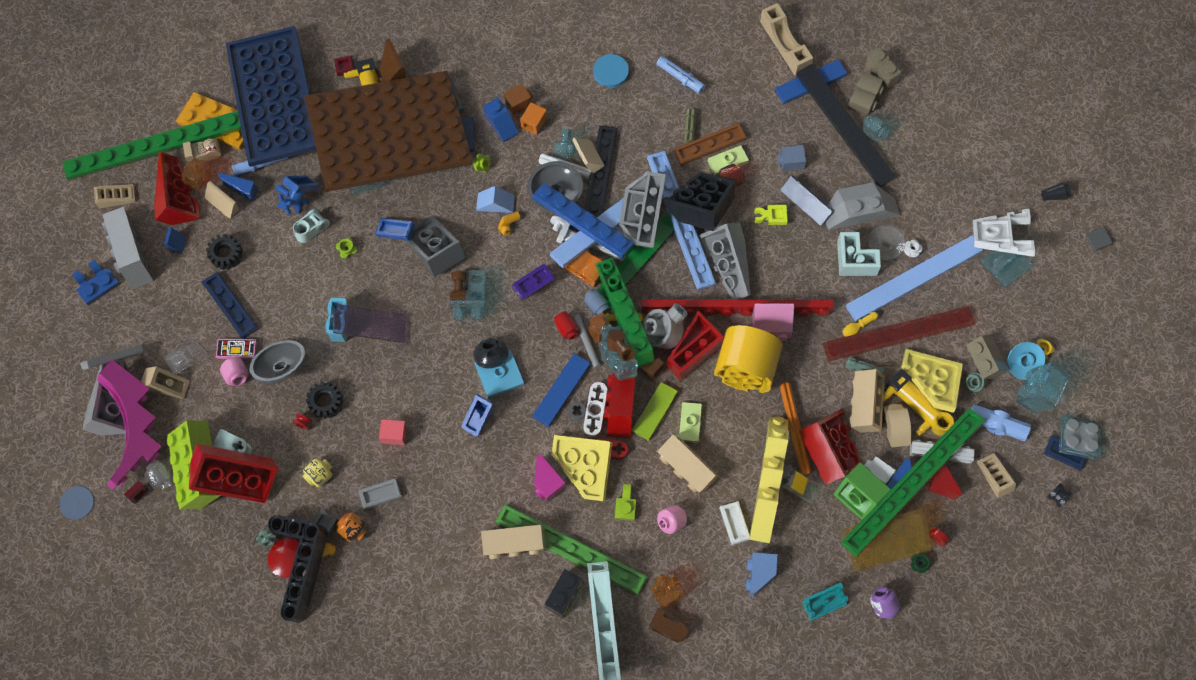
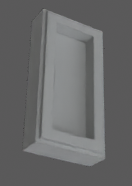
(380, 493)

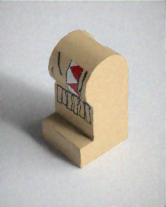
(202, 150)

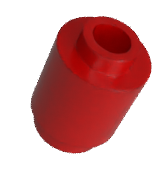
(566, 325)

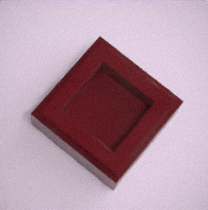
(343, 65)
(136, 492)

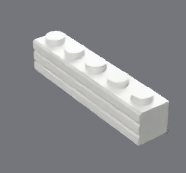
(964, 454)

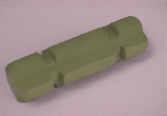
(690, 125)

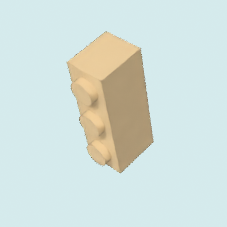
(867, 401)
(687, 464)
(513, 541)

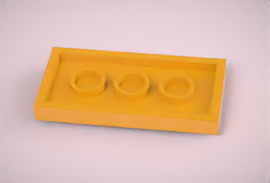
(202, 108)

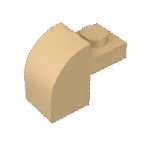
(897, 425)

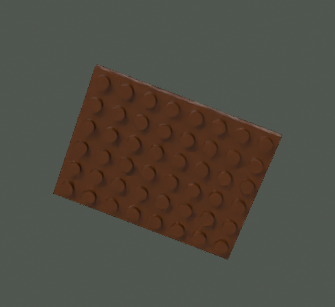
(387, 130)

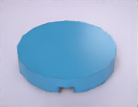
(610, 71)

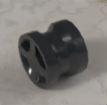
(1059, 495)

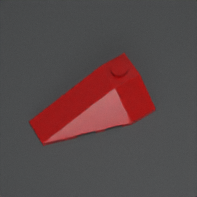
(172, 196)

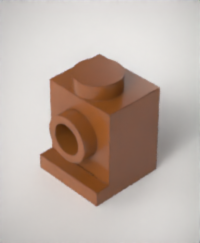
(595, 327)

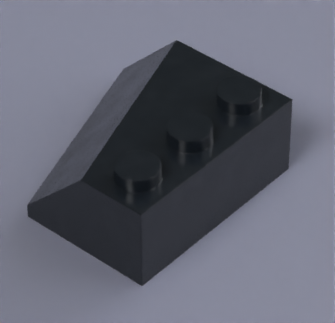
(701, 200)

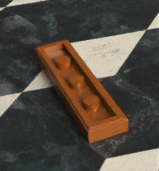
(709, 144)

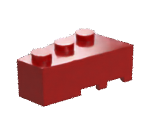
(695, 347)
(620, 406)

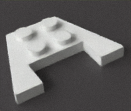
(996, 233)

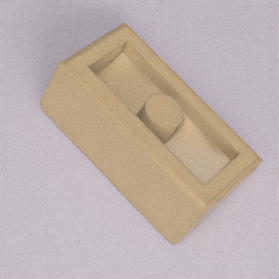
(588, 154)
(221, 200)

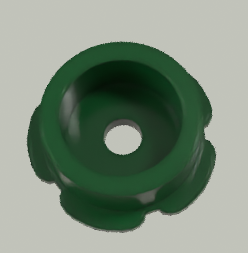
(925, 563)

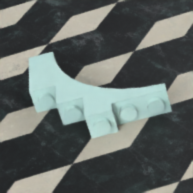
(603, 621)

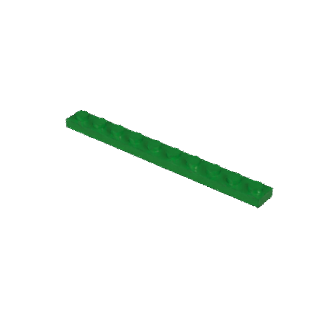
(151, 145)
(912, 482)

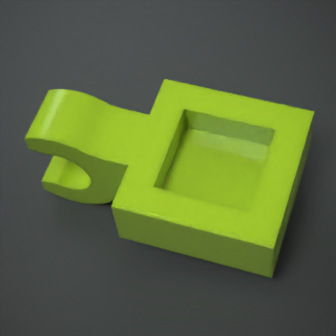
(625, 506)

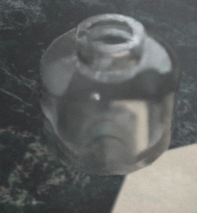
(159, 474)

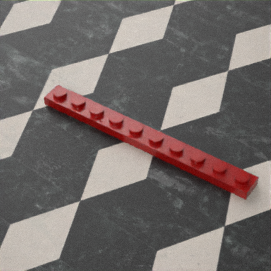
(742, 307)

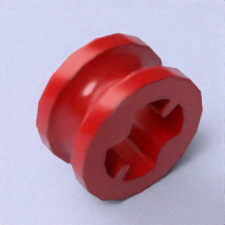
(302, 421)

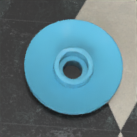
(1034, 358)

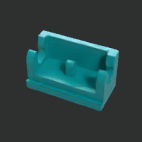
(825, 602)

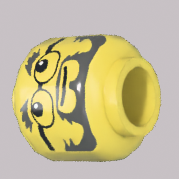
(317, 472)

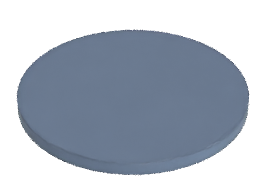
(76, 502)

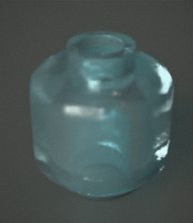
(876, 127)

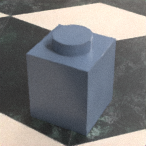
(792, 158)

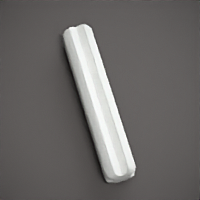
(584, 172)

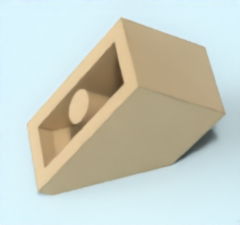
(165, 382)

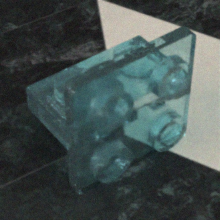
(1005, 266)

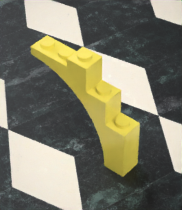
(770, 479)

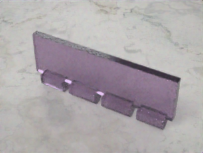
(364, 325)

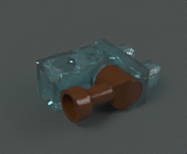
(468, 300)
(617, 354)

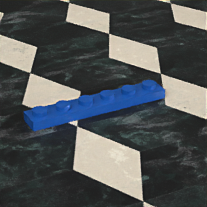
(583, 220)

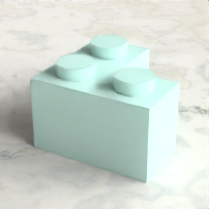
(855, 261)

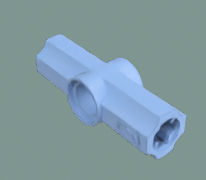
(1002, 423)

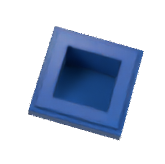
(175, 240)

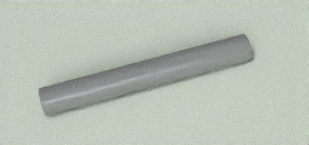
(587, 342)

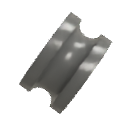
(583, 411)

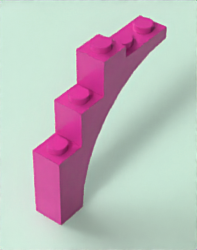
(138, 422)

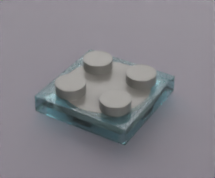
(1080, 438)

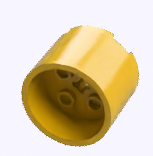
(748, 358)

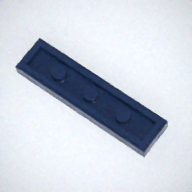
(229, 305)

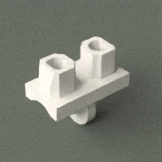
(565, 233)

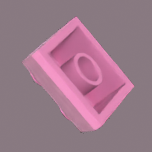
(774, 319)

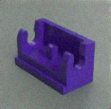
(532, 281)

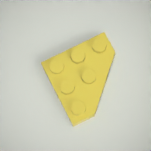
(934, 377)
(584, 463)

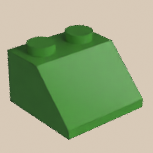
(861, 491)

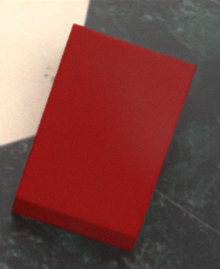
(944, 484)

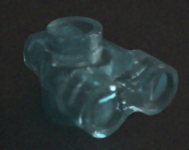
(564, 147)

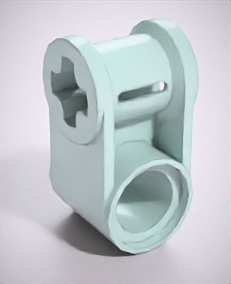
(313, 225)
(231, 442)

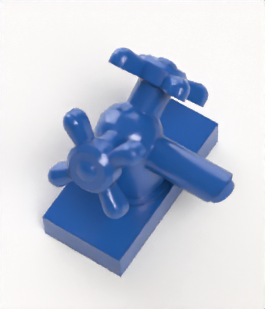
(298, 186)

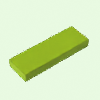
(654, 411)

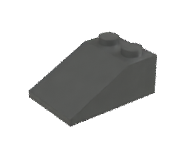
(435, 246)

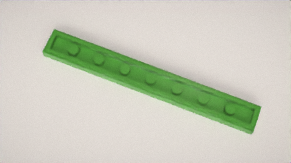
(575, 550)

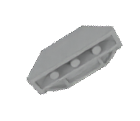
(860, 205)
(642, 208)

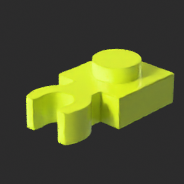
(774, 214)

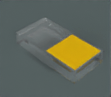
(803, 487)

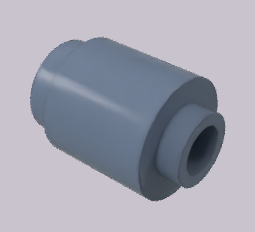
(597, 302)

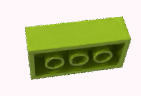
(182, 446)

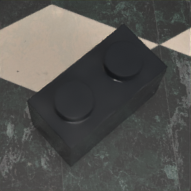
(563, 593)

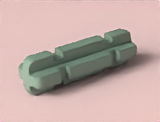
(861, 366)

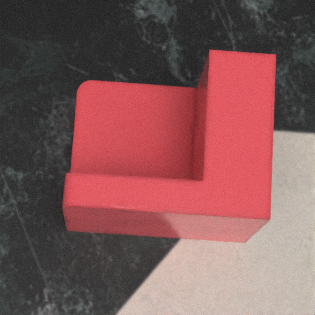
(393, 432)

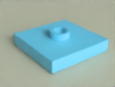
(501, 378)

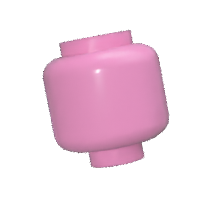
(234, 371)
(672, 519)

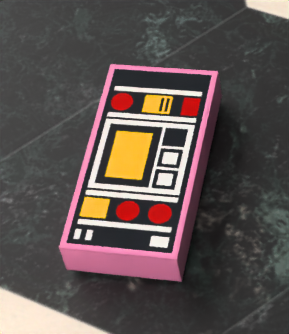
(237, 348)

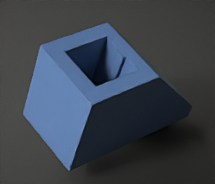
(763, 571)

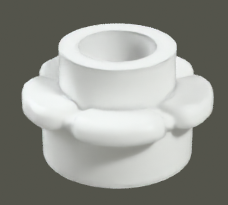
(910, 252)

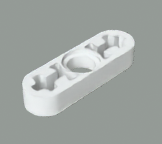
(592, 395)

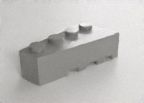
(126, 248)

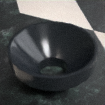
(492, 357)

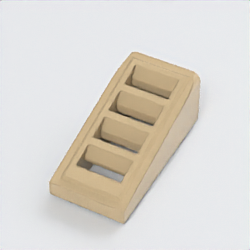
(107, 201)
(995, 485)

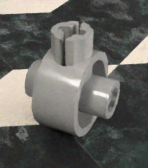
(665, 327)

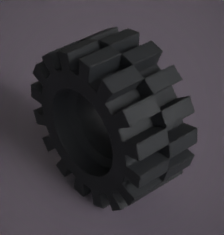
(231, 259)
(319, 390)

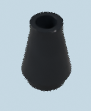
(1057, 192)

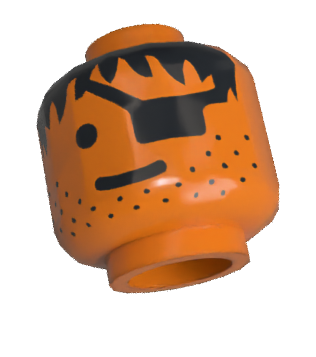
(351, 527)

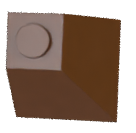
(391, 66)

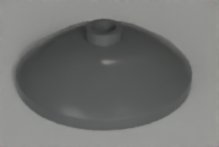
(558, 176)
(277, 362)

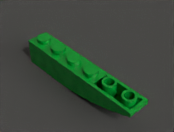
(625, 311)

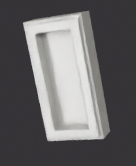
(735, 523)

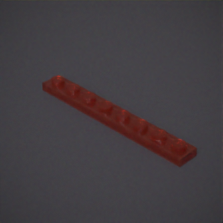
(898, 333)

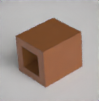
(518, 99)

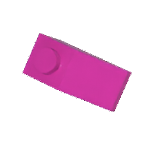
(546, 480)

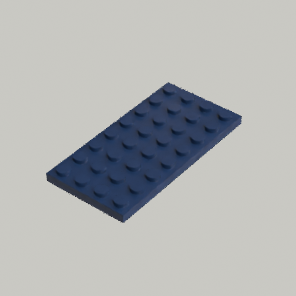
(270, 95)

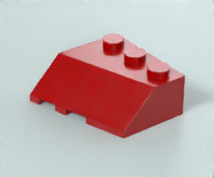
(830, 446)

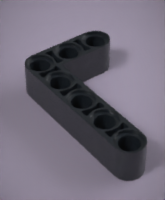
(301, 562)

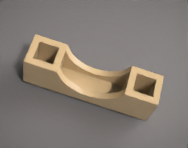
(776, 26)

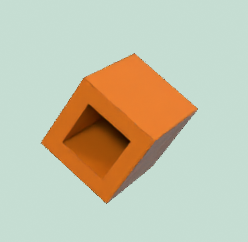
(533, 118)

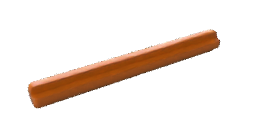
(795, 427)

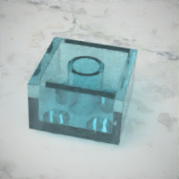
(1042, 388)

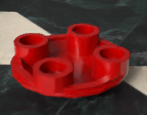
(282, 557)

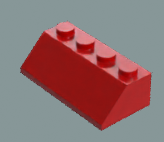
(231, 473)

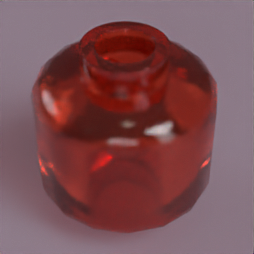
(733, 173)

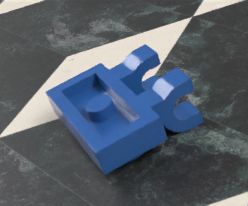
(97, 286)

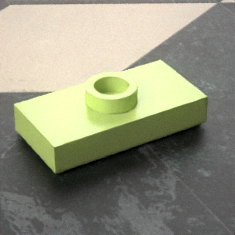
(725, 158)
(690, 422)

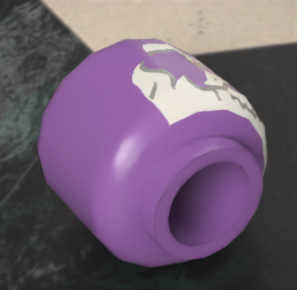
(885, 602)

